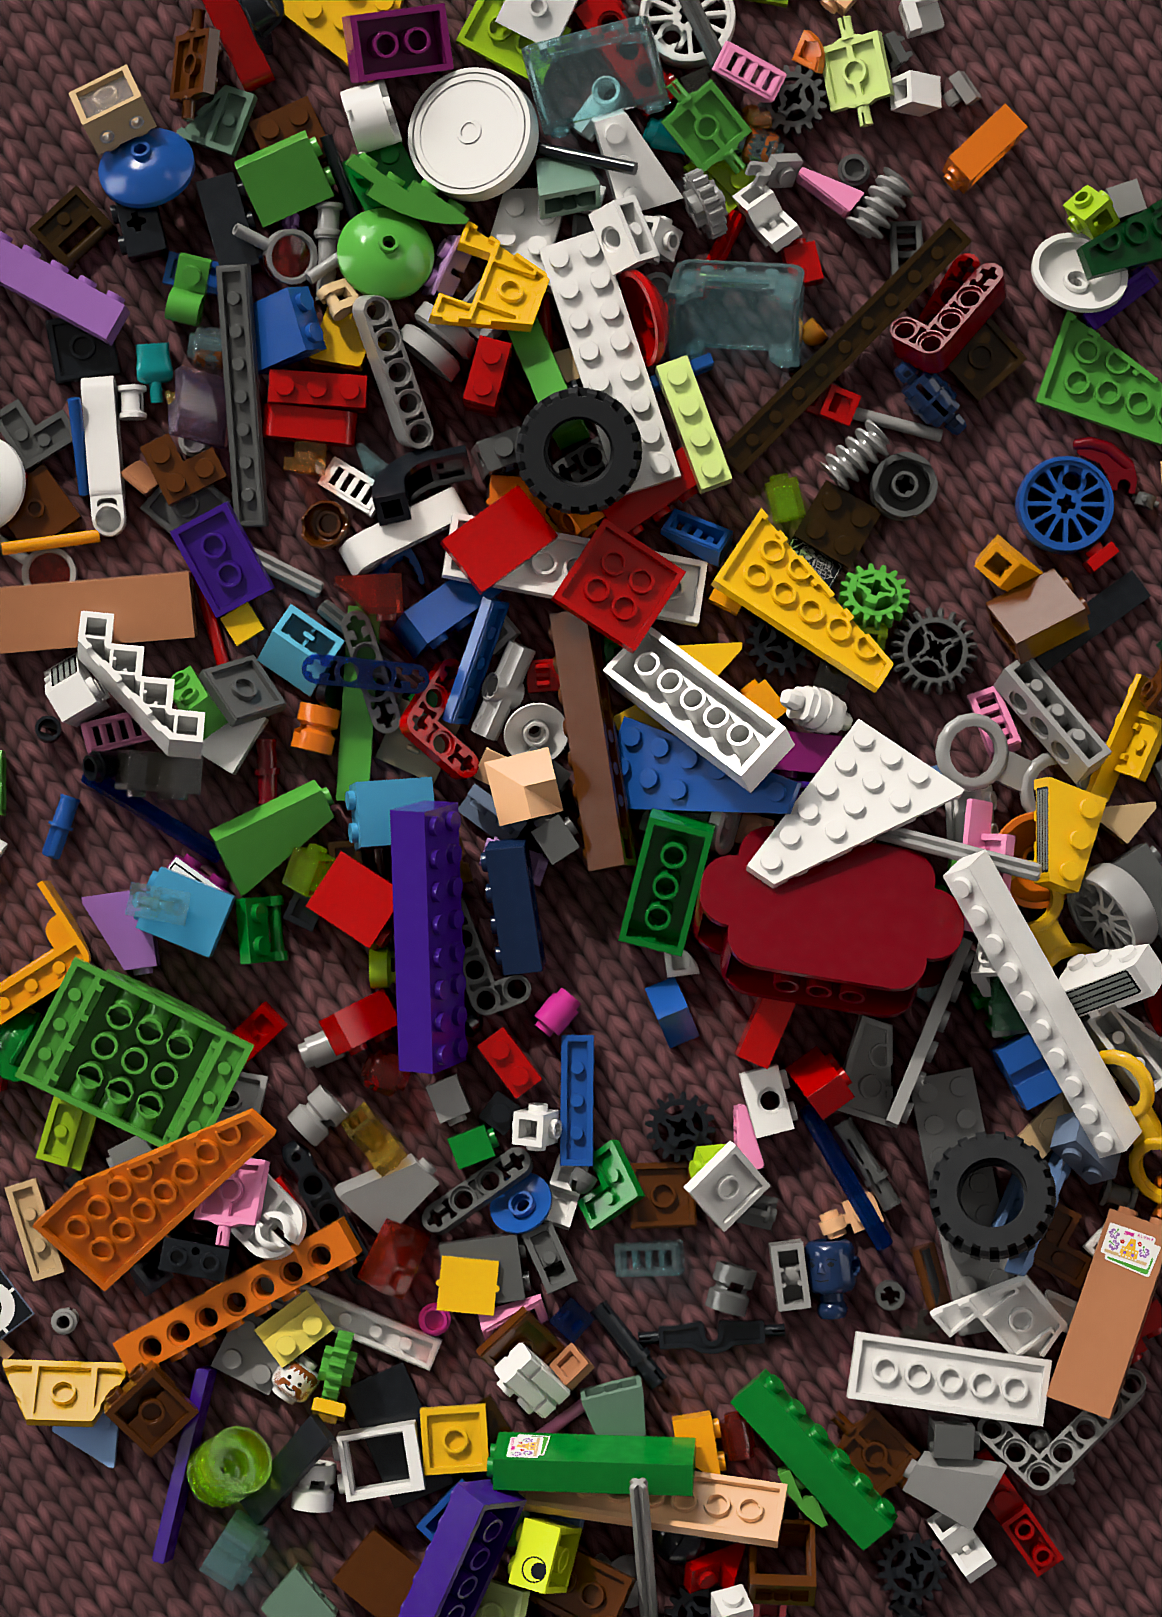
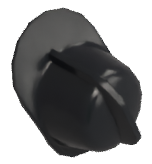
(263, 19)

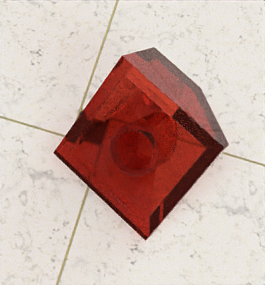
(373, 593)
(394, 1258)

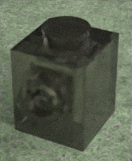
(830, 678)

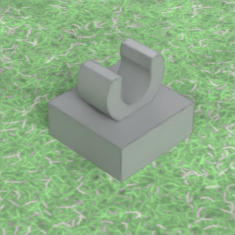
(962, 90)

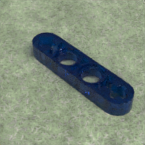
(365, 677)

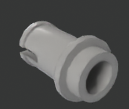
(58, 1323)

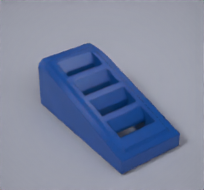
(711, 550)

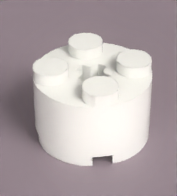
(371, 116)

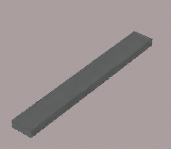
(242, 394)

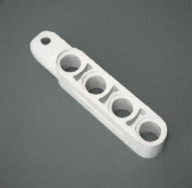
(104, 454)

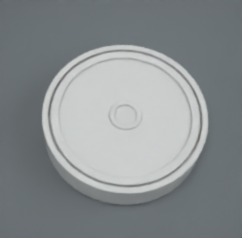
(473, 134)

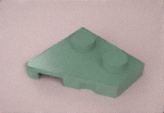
(222, 121)

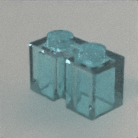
(234, 1550)

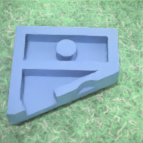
(97, 1441)

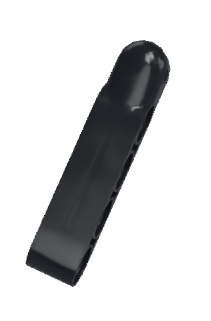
(308, 1167)

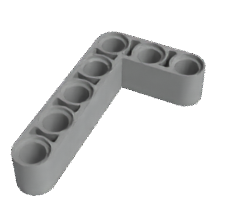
(1067, 1439)

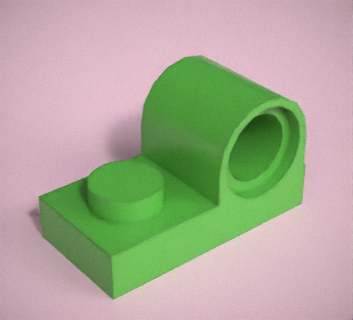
(189, 290)

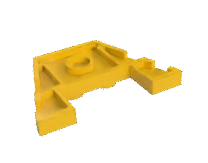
(506, 294)

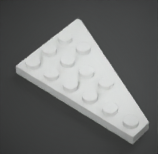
(854, 797)

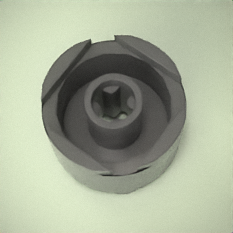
(919, 478)

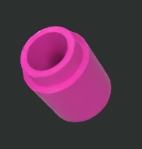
(557, 1012)

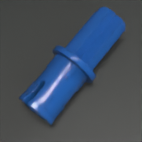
(60, 826)

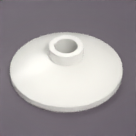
(550, 732)

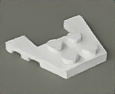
(520, 225)
(1012, 1312)

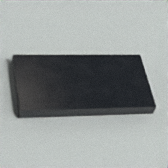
(387, 1399)

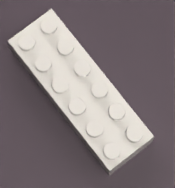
(700, 709)

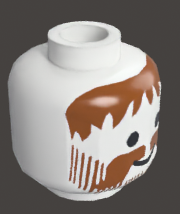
(295, 1380)

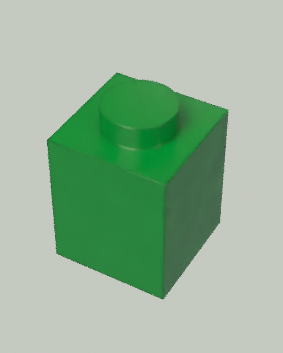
(473, 1145)

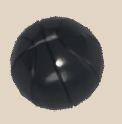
(678, 1548)

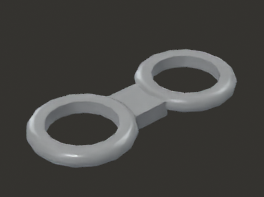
(1006, 768)

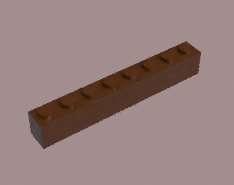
(592, 744)

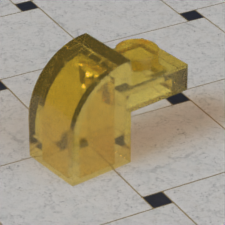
(374, 1139)

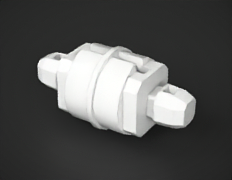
(816, 709)

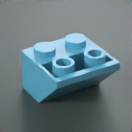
(292, 642)

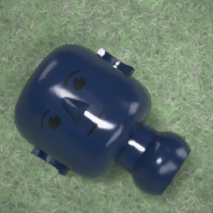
(831, 1272)

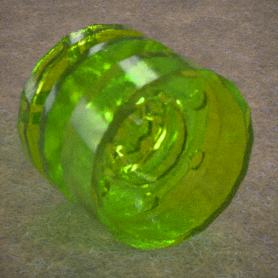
(243, 1458)

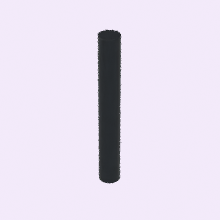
(340, 176)

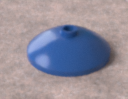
(147, 169)

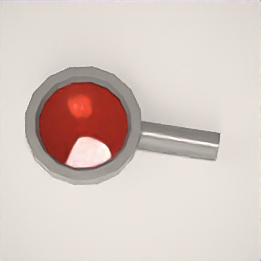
(285, 253)
(45, 565)

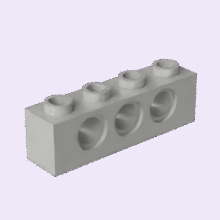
(1052, 719)

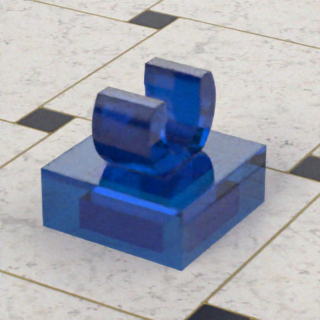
(571, 1319)

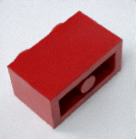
(359, 1023)
(509, 1062)
(821, 1081)

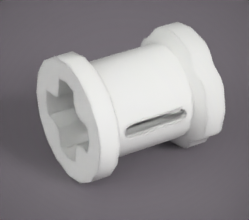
(132, 402)

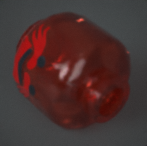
(383, 1074)

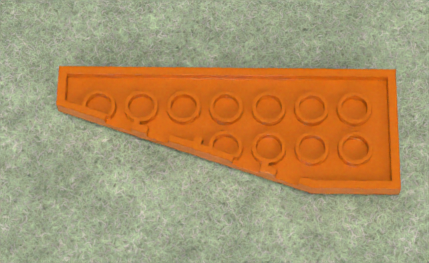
(126, 1210)

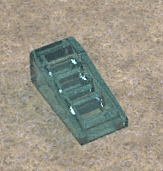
(677, 1255)

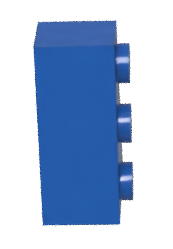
(439, 614)

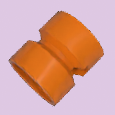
(316, 728)

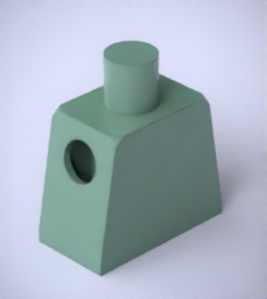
(565, 188)
(616, 1407)
(298, 1597)

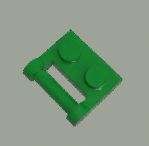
(254, 931)

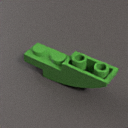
(417, 201)

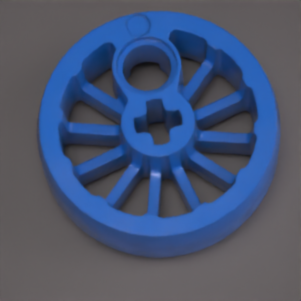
(1081, 469)

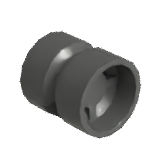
(726, 1299)

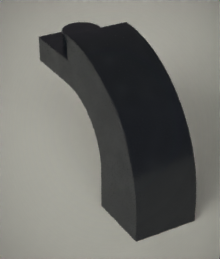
(412, 475)

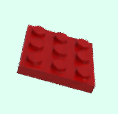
(618, 586)

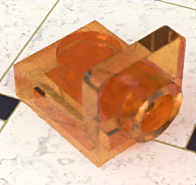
(308, 458)

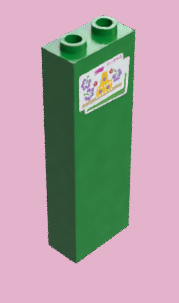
(591, 1463)

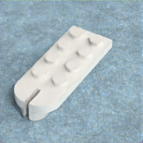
(277, 1211)

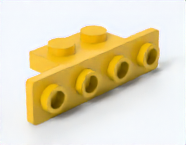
(1133, 744)

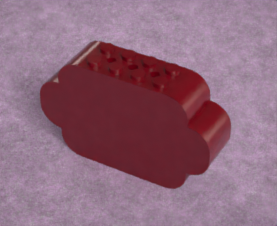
(836, 938)

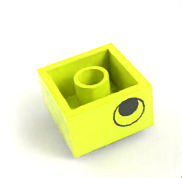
(544, 1555)

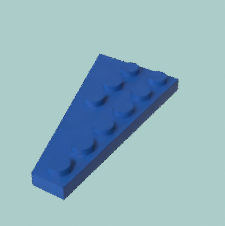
(674, 777)

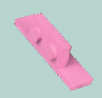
(977, 834)

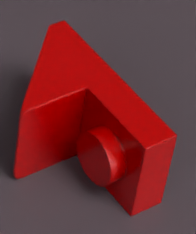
(716, 1567)

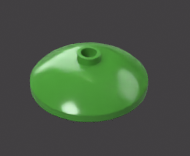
(380, 269)

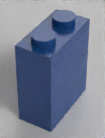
(286, 329)

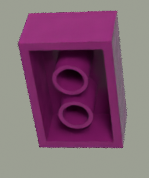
(397, 43)

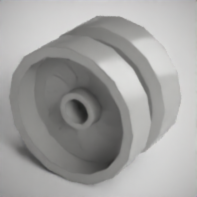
(434, 345)

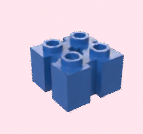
(1025, 1071)

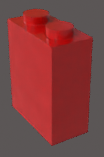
(488, 376)
(356, 902)
(764, 1031)

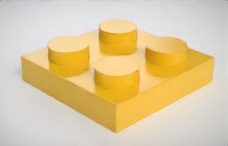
(454, 1439)

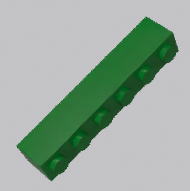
(815, 1459)

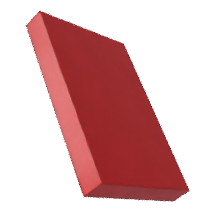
(499, 539)

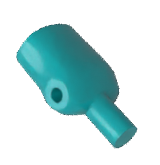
(154, 368)

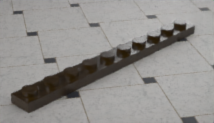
(845, 345)

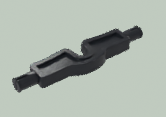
(729, 1333)

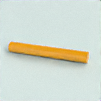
(50, 542)

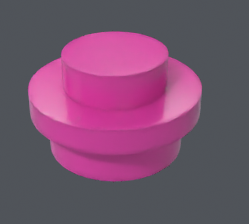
(434, 1321)

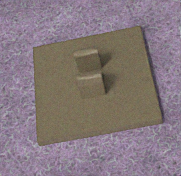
(405, 755)

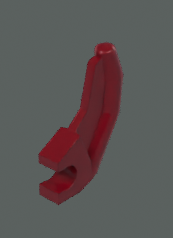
(1111, 459)

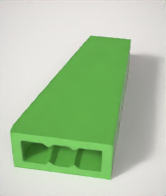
(267, 834)

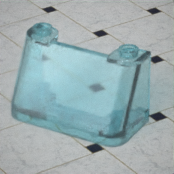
(595, 74)
(736, 308)

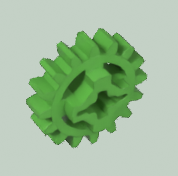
(874, 596)
(337, 1365)

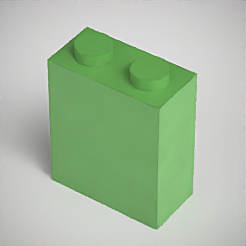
(285, 178)

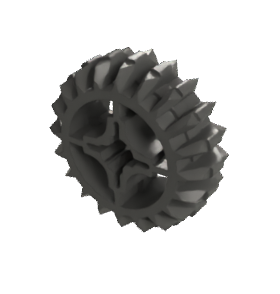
(940, 664)

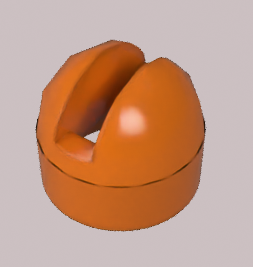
(813, 333)

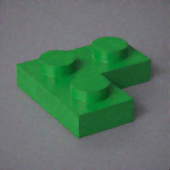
(617, 1190)

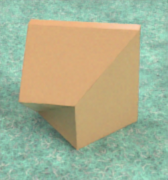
(523, 786)

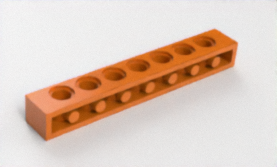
(336, 1237)

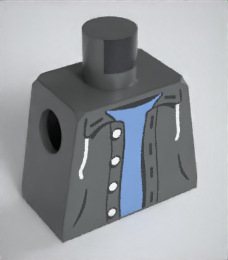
(496, 453)

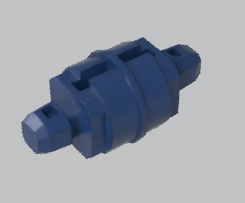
(923, 405)

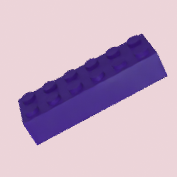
(464, 1551)

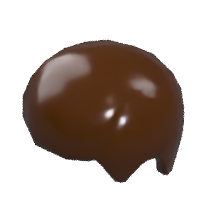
(325, 525)

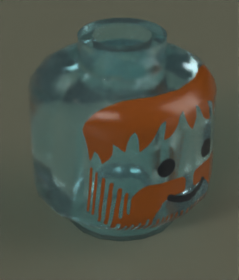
(759, 146)
(206, 348)

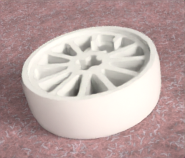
(670, 53)

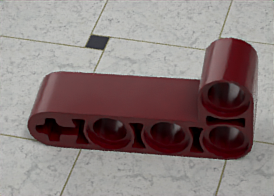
(938, 344)

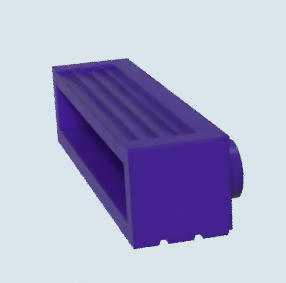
(1140, 282)

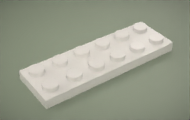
(949, 1378)

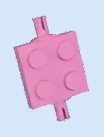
(236, 1200)

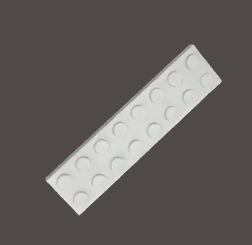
(607, 347)
(549, 567)

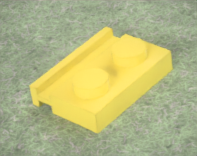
(294, 1328)

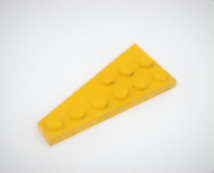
(794, 599)

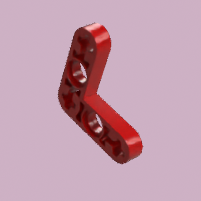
(431, 727)

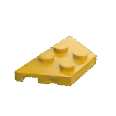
(62, 1390)

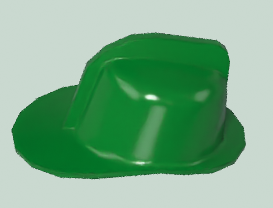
(15, 1041)

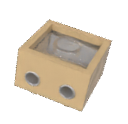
(112, 110)

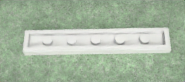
(370, 1327)

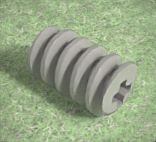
(879, 204)
(856, 454)

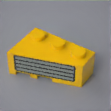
(1065, 833)

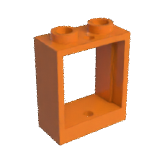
(983, 149)

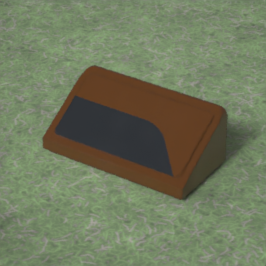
(930, 1275)

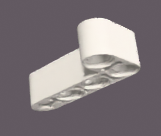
(377, 543)

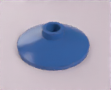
(507, 1208)

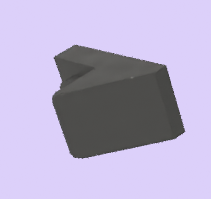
(550, 1257)

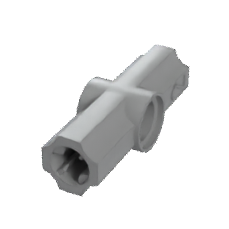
(503, 690)

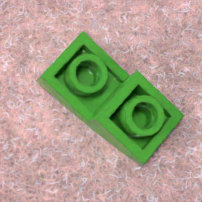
(805, 1501)

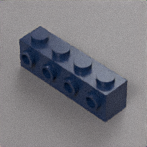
(514, 906)

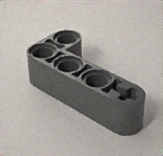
(487, 981)

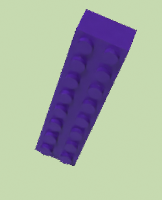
(428, 936)

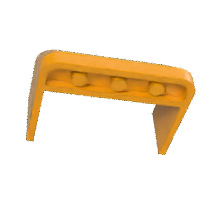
(48, 970)

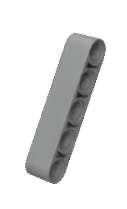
(381, 361)

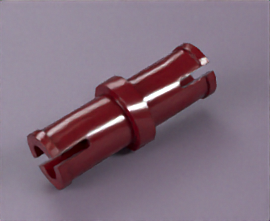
(267, 770)

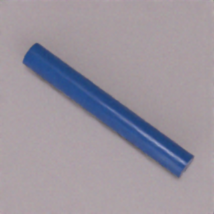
(78, 440)

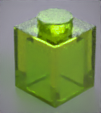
(783, 499)
(307, 868)

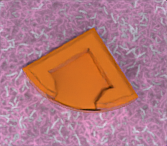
(810, 52)

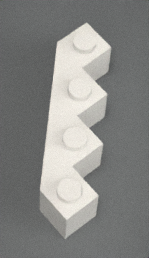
(143, 697)

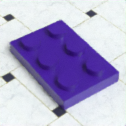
(222, 559)

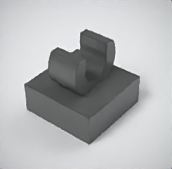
(894, 51)

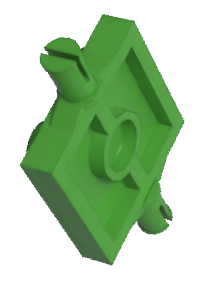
(706, 126)

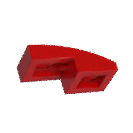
(835, 405)
(260, 1028)

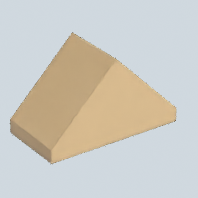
(1126, 820)

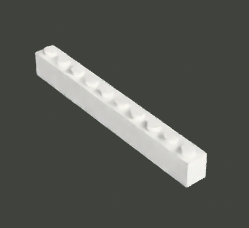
(1042, 1003)

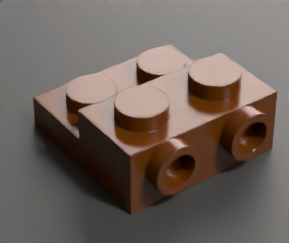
(149, 1407)

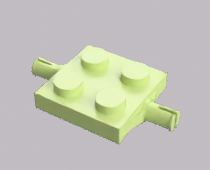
(856, 71)

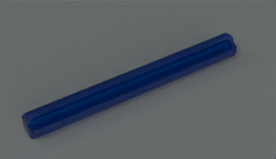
(157, 818)
(846, 1178)

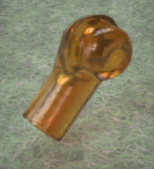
(755, 118)

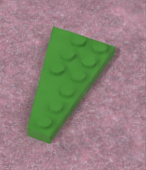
(1101, 384)

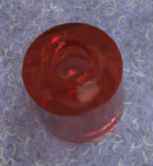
(737, 1437)

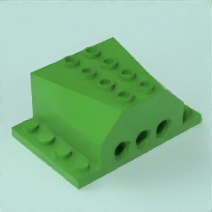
(133, 1055)

